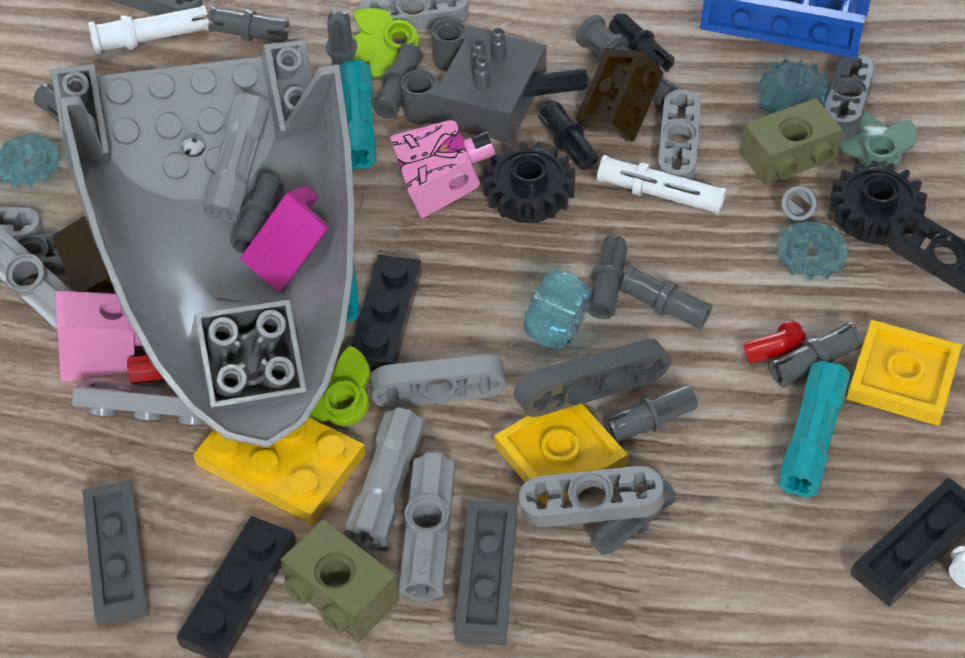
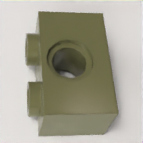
(790, 141)
(328, 557)

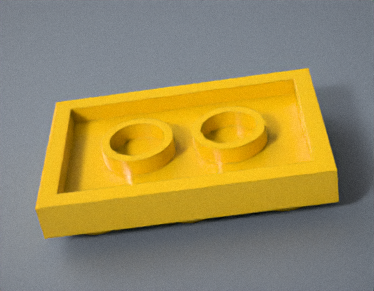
(293, 474)

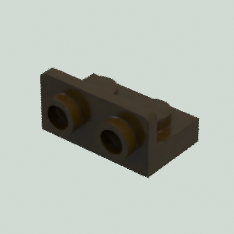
(620, 93)

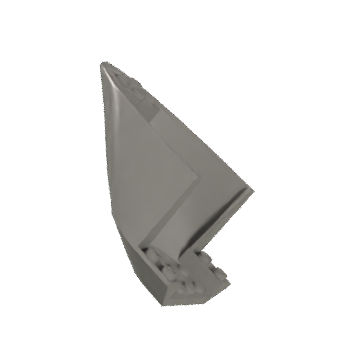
(232, 365)

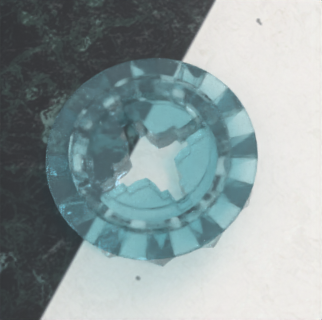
(41, 152)
(829, 246)

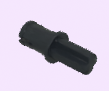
(641, 40)
(568, 135)

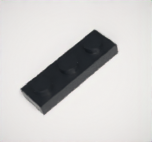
(387, 309)
(914, 544)
(236, 589)

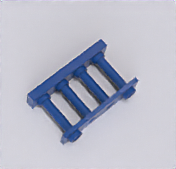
(805, 24)

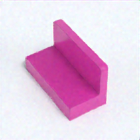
(286, 239)

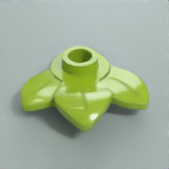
(377, 36)
(345, 386)

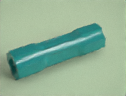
(357, 94)
(808, 449)

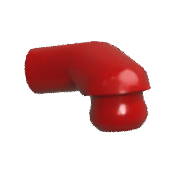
(786, 339)

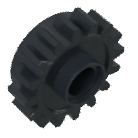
(529, 183)
(870, 198)

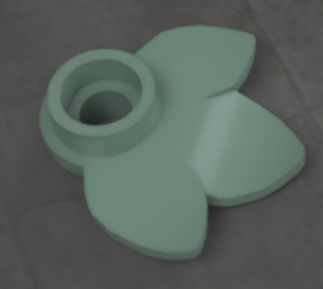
(880, 143)

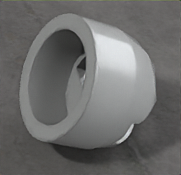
(793, 209)

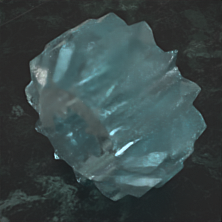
(791, 85)
(557, 309)

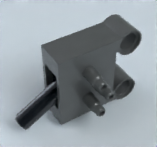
(486, 80)

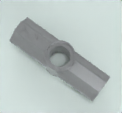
(19, 263)
(427, 548)

